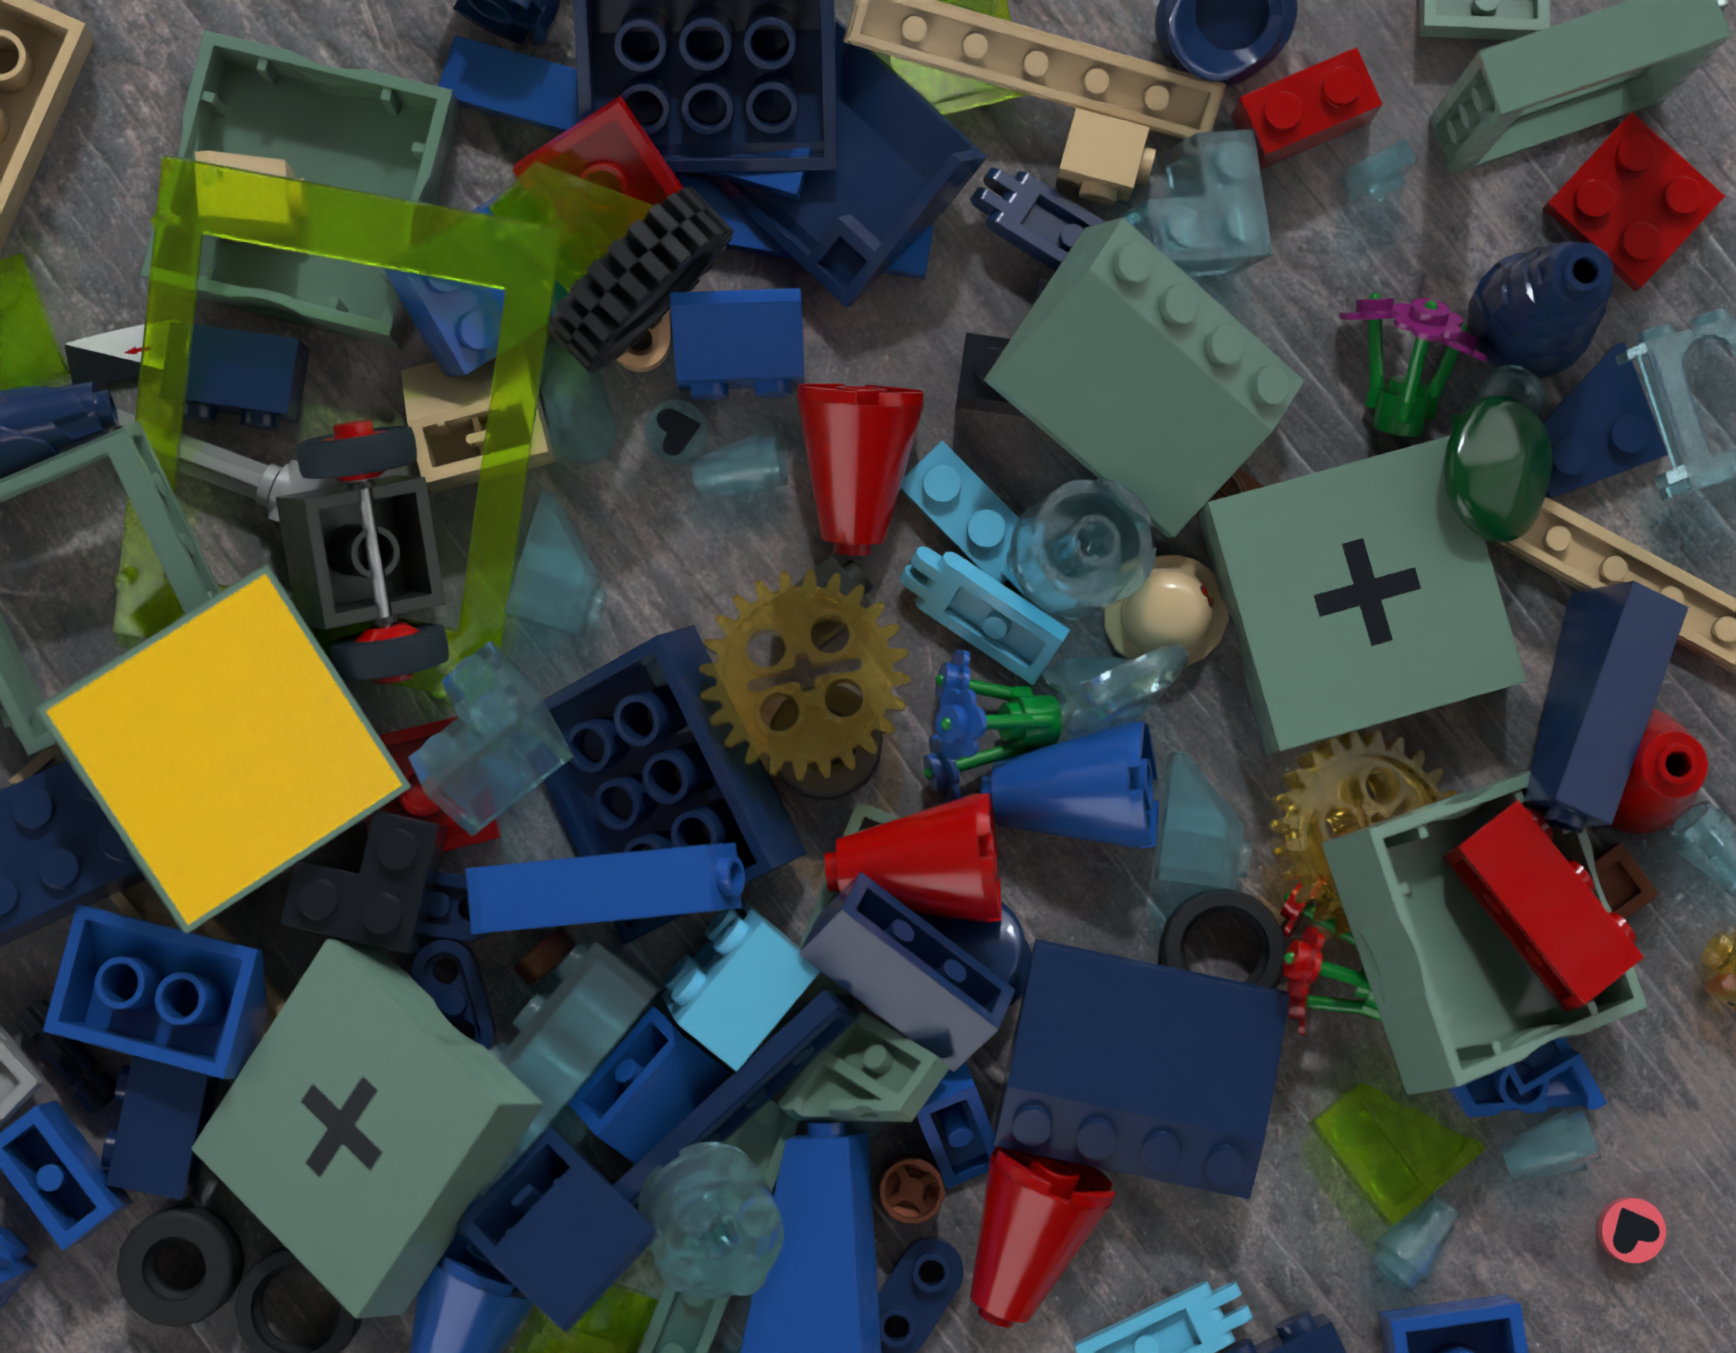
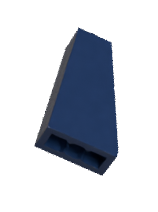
(1600, 700)

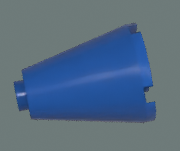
(1082, 788)
(467, 1305)

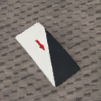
(106, 356)

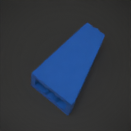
(604, 888)
(825, 1278)

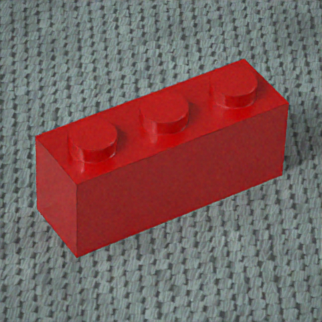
(1544, 905)

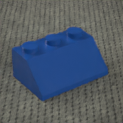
(159, 993)

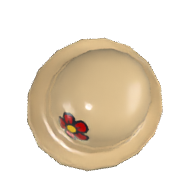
(1171, 608)

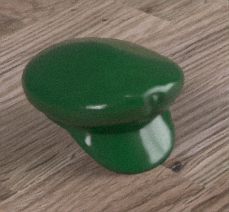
(1498, 468)

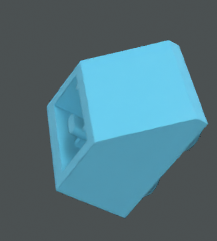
(737, 984)

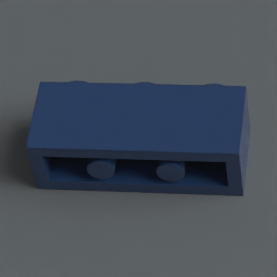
(907, 972)

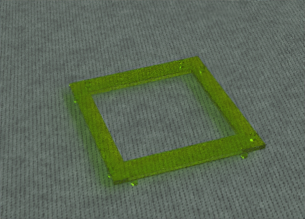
(370, 231)

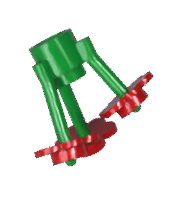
(1304, 963)

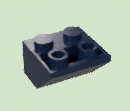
(557, 1229)

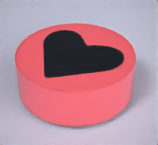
(1631, 1230)

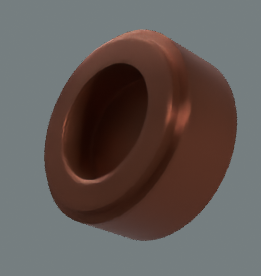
(545, 956)

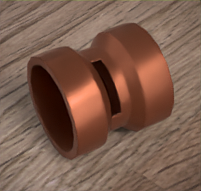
(915, 1197)

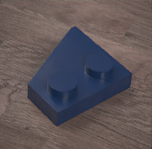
(1601, 427)

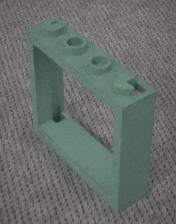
(1574, 77)
(164, 526)

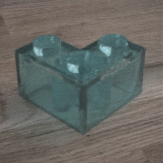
(1215, 206)
(495, 747)

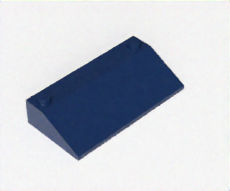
(891, 181)

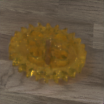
(792, 616)
(1334, 789)

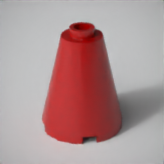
(857, 457)
(1662, 778)
(929, 860)
(1031, 1230)

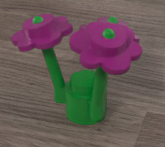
(1403, 403)

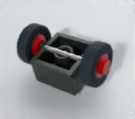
(365, 552)

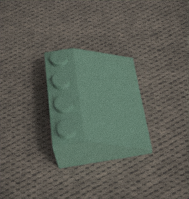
(1143, 374)

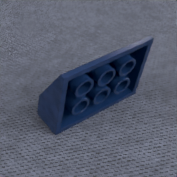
(716, 78)
(657, 769)
(1142, 1069)

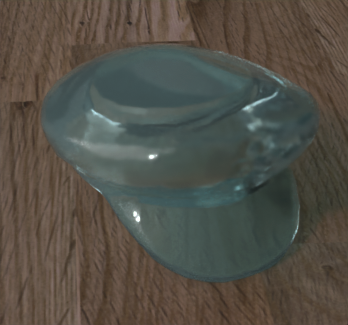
(1113, 689)

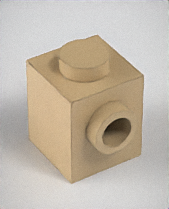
(1105, 157)

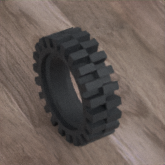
(634, 279)

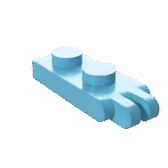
(963, 511)
(983, 612)
(1179, 1324)

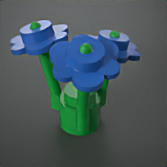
(1023, 721)

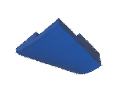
(1545, 1079)

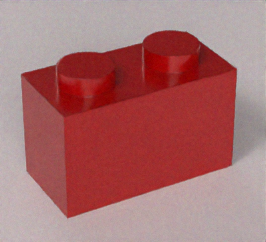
(1308, 107)

